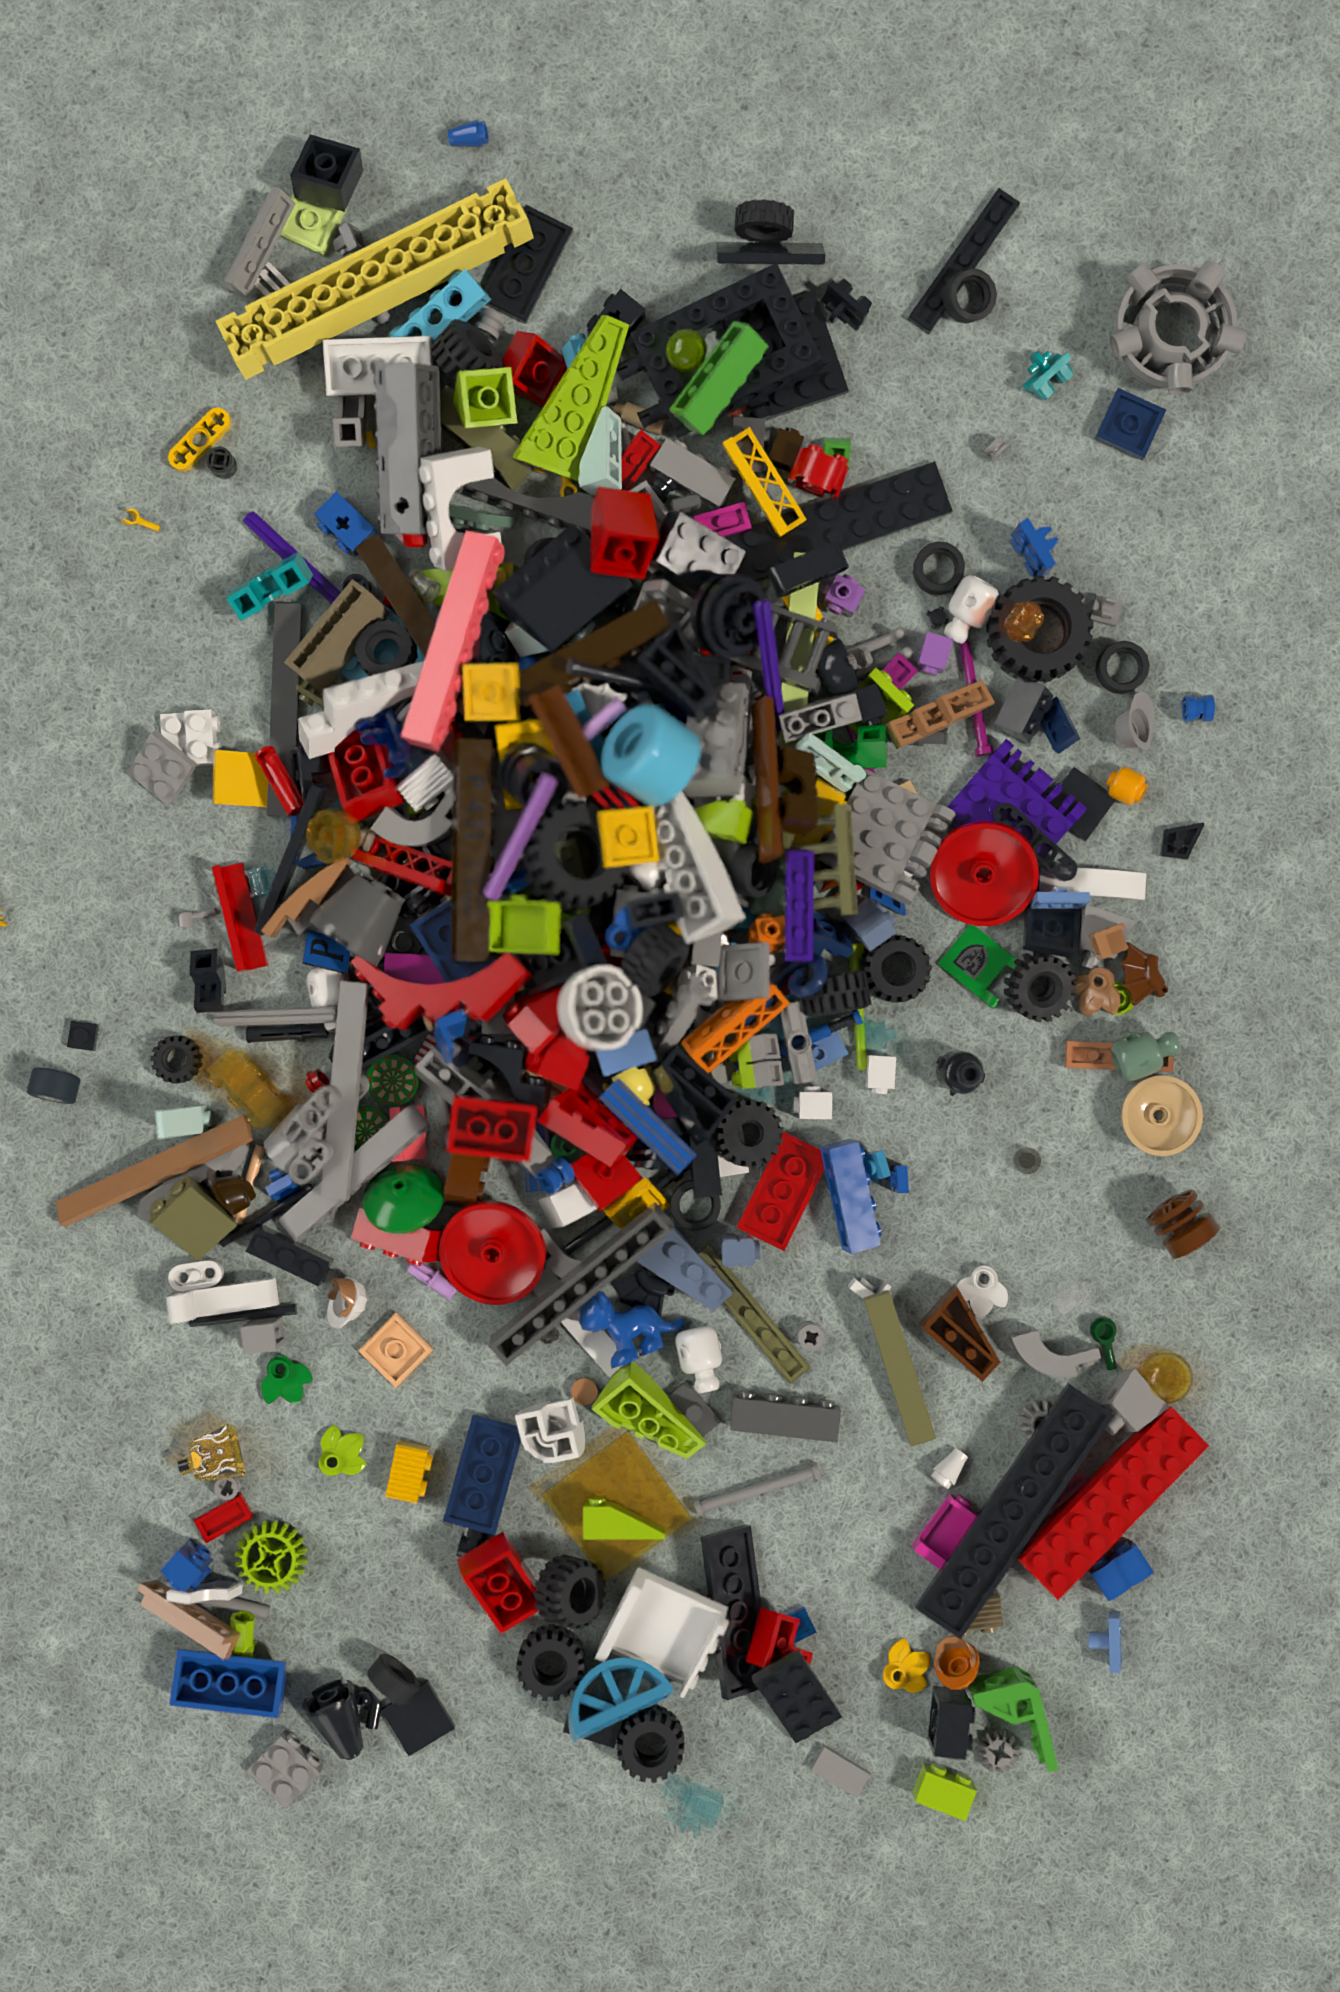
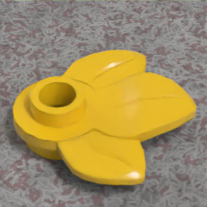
(909, 1664)

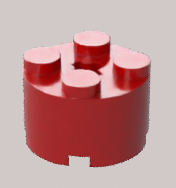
(819, 472)

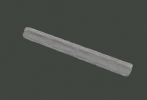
(275, 1016)

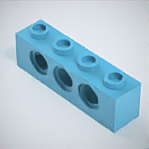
(472, 301)

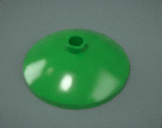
(404, 1208)

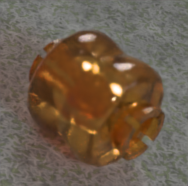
(1023, 621)

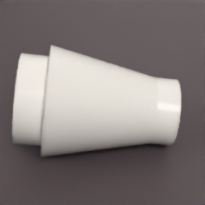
(949, 1468)

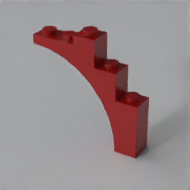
(481, 993)

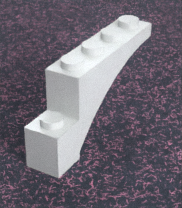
(353, 701)

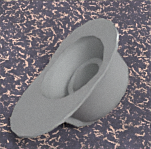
(1136, 724)

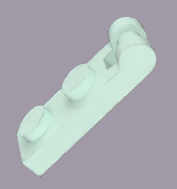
(831, 764)

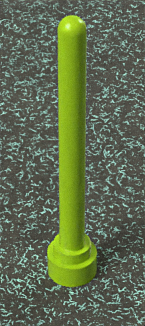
(859, 1030)

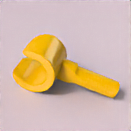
(138, 520)

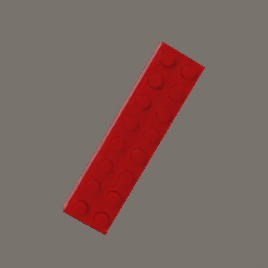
(1111, 1501)

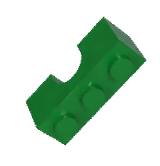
(867, 751)

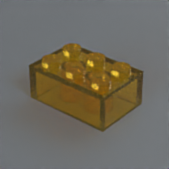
(249, 1088)

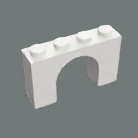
(441, 478)

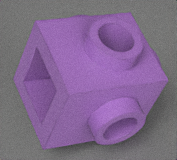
(842, 604)

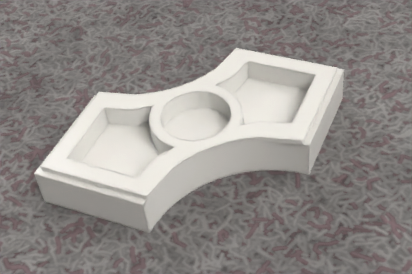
(206, 1591)

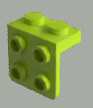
(895, 700)

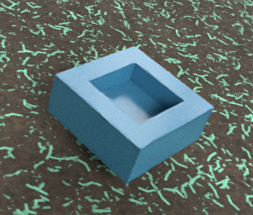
(876, 1165)

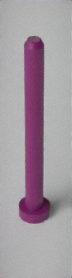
(978, 721)

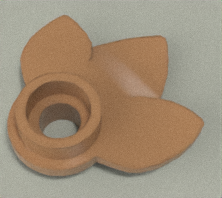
(1097, 996)

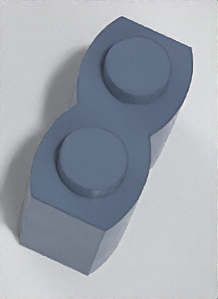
(871, 924)

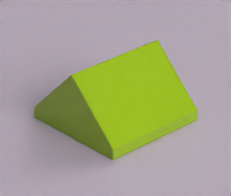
(485, 397)

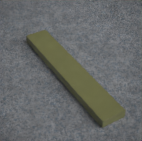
(757, 1322)
(899, 1368)

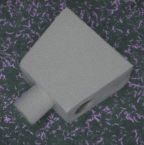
(1093, 920)
(1131, 1403)

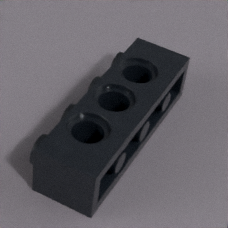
(383, 1040)

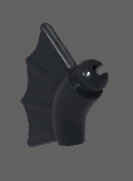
(643, 1290)

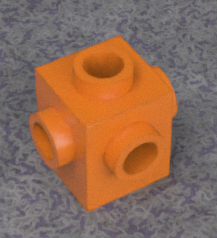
(768, 930)

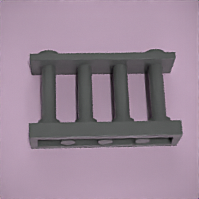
(806, 678)

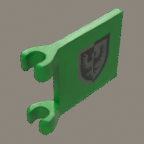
(976, 962)

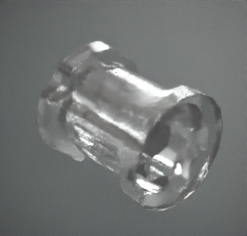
(425, 587)

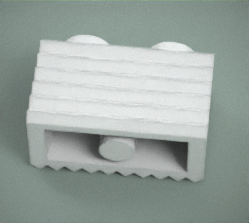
(427, 782)

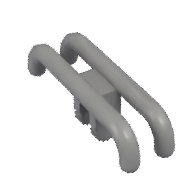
(861, 657)

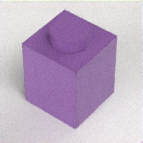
(934, 654)

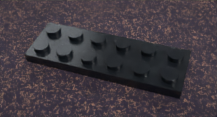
(735, 1584)

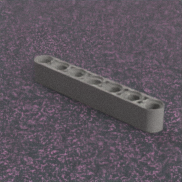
(367, 1163)

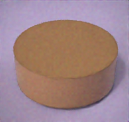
(584, 1391)

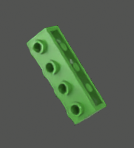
(719, 378)

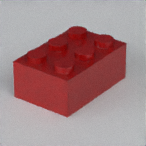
(360, 777)
(492, 1128)
(500, 1582)

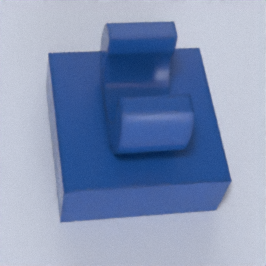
(282, 1185)

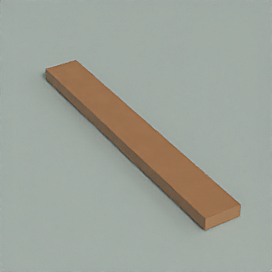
(154, 1170)

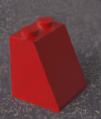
(622, 533)

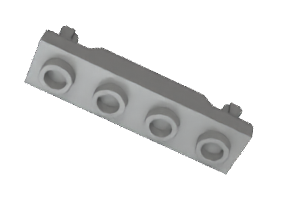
(679, 1016)

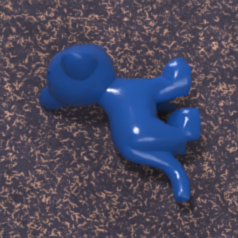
(624, 1326)

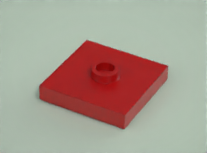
(602, 1182)

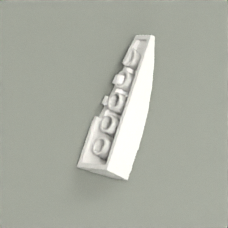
(694, 871)

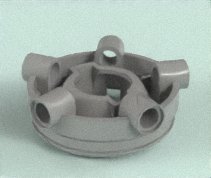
(1202, 284)

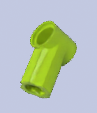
(245, 1624)

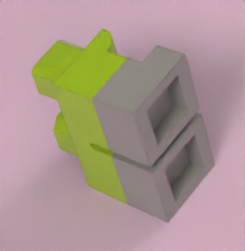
(754, 1074)

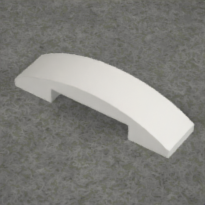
(1097, 882)

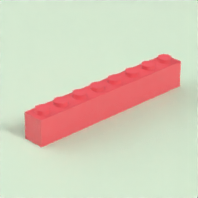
(453, 641)

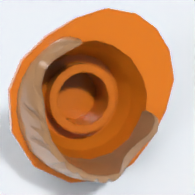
(956, 1662)

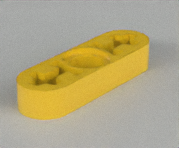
(219, 432)

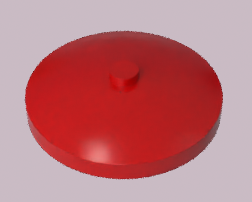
(984, 873)
(492, 1252)

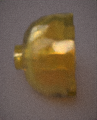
(333, 835)
(1167, 1375)

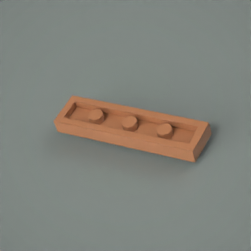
(1098, 1056)

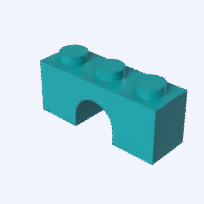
(261, 589)

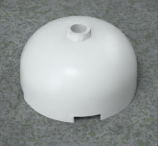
(611, 1008)

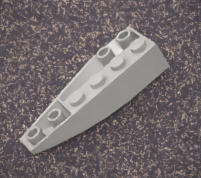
(447, 1082)

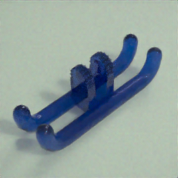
(383, 730)

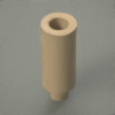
(629, 415)

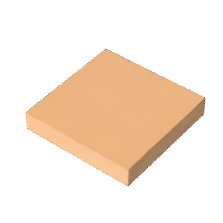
(396, 1350)

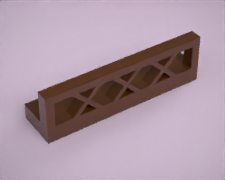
(569, 741)

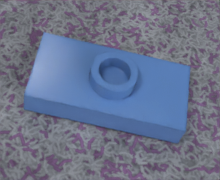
(1060, 899)
(828, 1050)

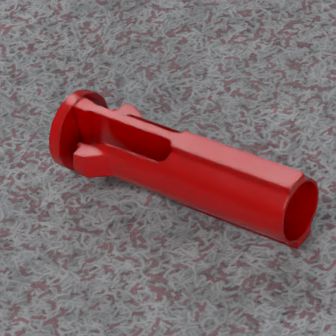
(279, 780)

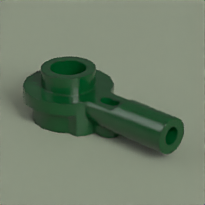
(1104, 1331)

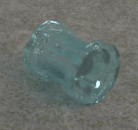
(258, 881)

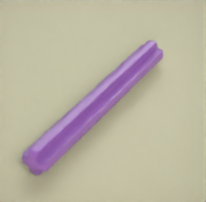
(520, 837)

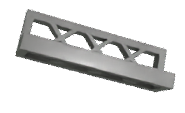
(258, 243)

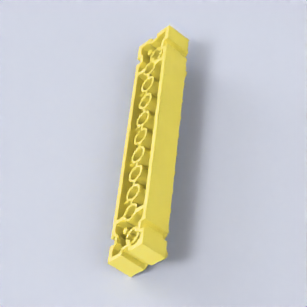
(375, 279)

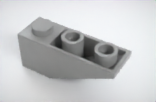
(820, 716)

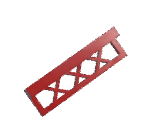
(390, 866)
(239, 917)

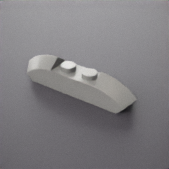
(224, 1163)

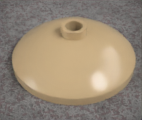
(1179, 1121)

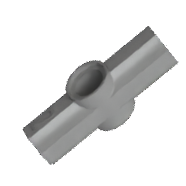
(800, 1058)

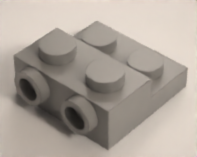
(285, 1768)

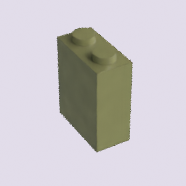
(192, 1217)

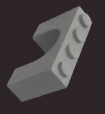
(702, 952)

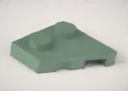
(481, 518)

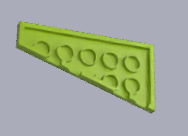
(571, 412)

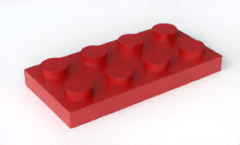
(782, 1192)

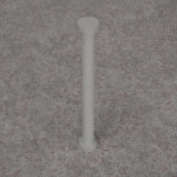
(757, 1489)

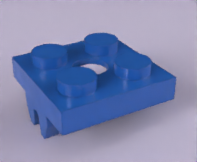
(1034, 547)

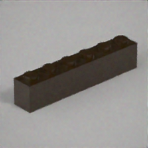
(601, 649)

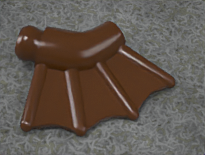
(1142, 975)

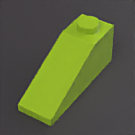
(726, 820)
(612, 1521)

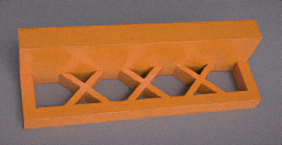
(727, 1020)

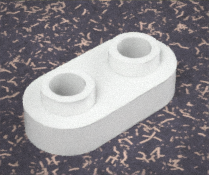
(196, 1275)

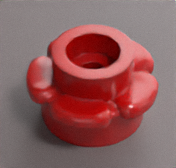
(316, 1080)

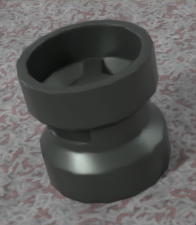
(225, 467)

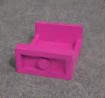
(944, 1530)

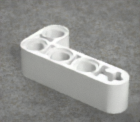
(222, 1299)

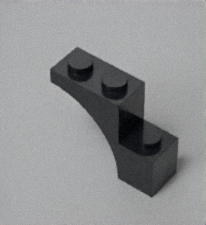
(510, 1059)

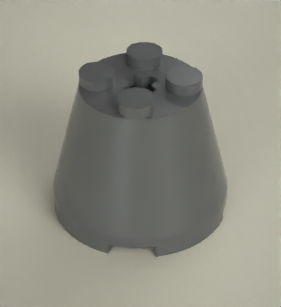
(360, 916)

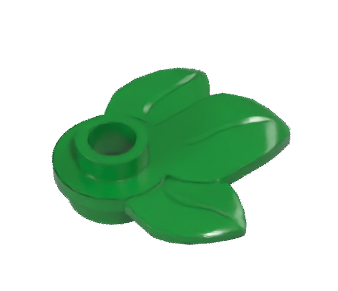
(286, 1384)

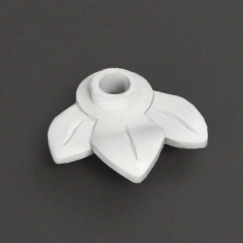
(982, 1295)

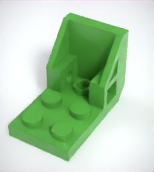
(1004, 1694)

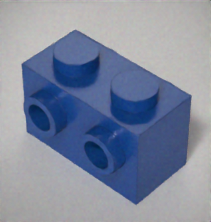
(188, 1566)

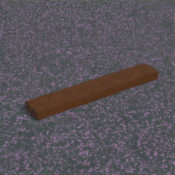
(766, 779)

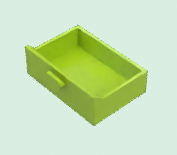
(524, 926)

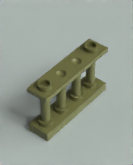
(844, 848)

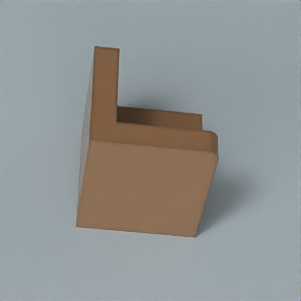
(1108, 941)

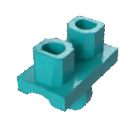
(1056, 367)

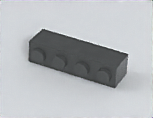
(785, 1417)

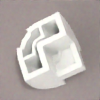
(552, 1430)

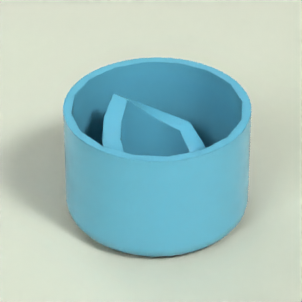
(650, 755)

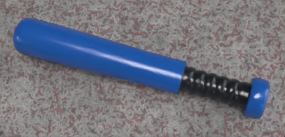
(822, 1031)

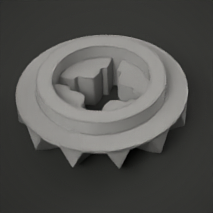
(994, 1739)

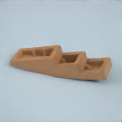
(939, 714)
(315, 889)

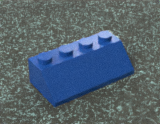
(229, 1685)

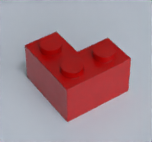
(773, 1638)

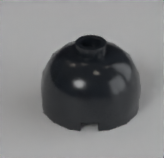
(835, 669)

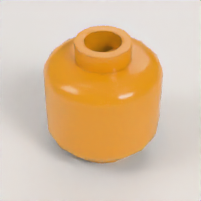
(1127, 786)

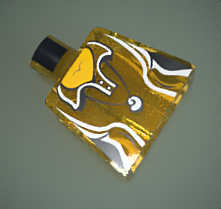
(214, 1455)

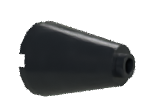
(336, 1717)

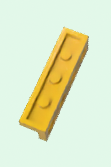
(755, 486)

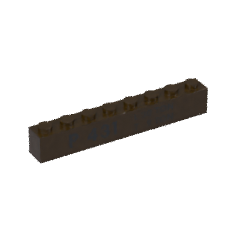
(471, 848)

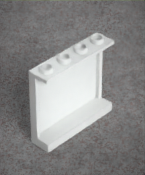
(664, 1628)

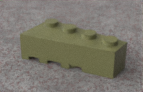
(487, 437)

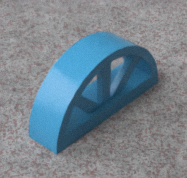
(610, 1713)

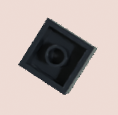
(326, 172)
(950, 1723)

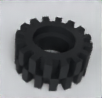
(161, 1064)

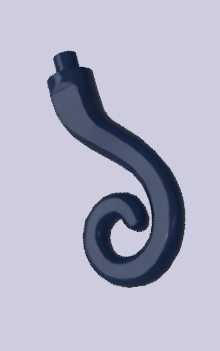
(792, 969)

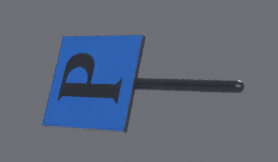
(326, 953)

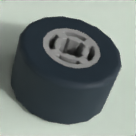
(53, 1085)

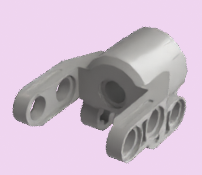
(304, 1134)

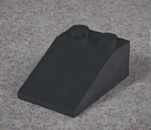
(576, 952)

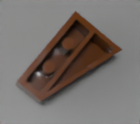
(465, 1179)
(959, 1333)

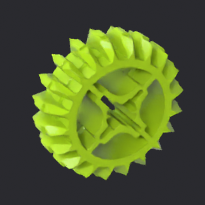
(265, 1546)

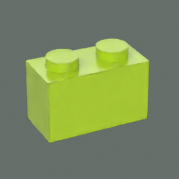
(944, 1791)

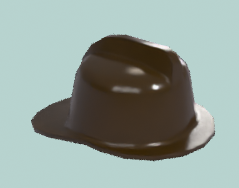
(231, 1191)

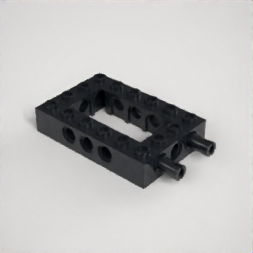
(744, 297)

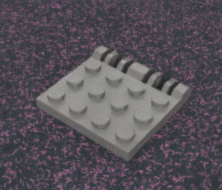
(887, 835)

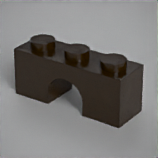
(799, 808)

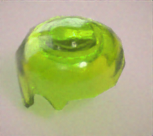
(686, 350)

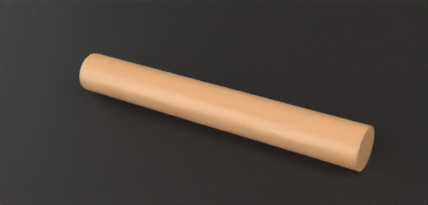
(251, 1175)

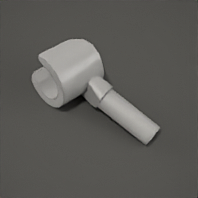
(186, 919)

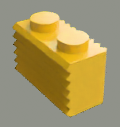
(408, 1472)

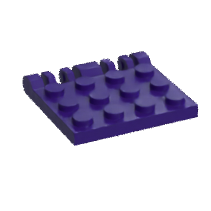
(998, 784)

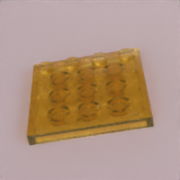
(628, 1478)

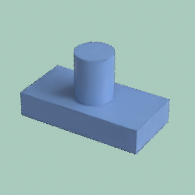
(1110, 1641)

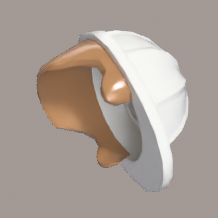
(346, 1301)

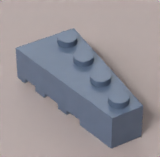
(687, 1270)

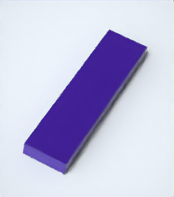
(799, 905)

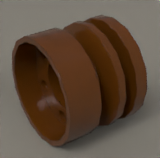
(1180, 1219)

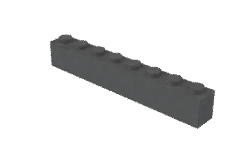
(581, 1283)

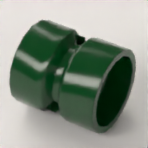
(565, 1149)

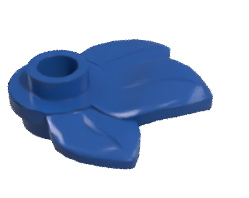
(623, 924)

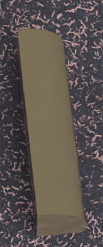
(334, 636)

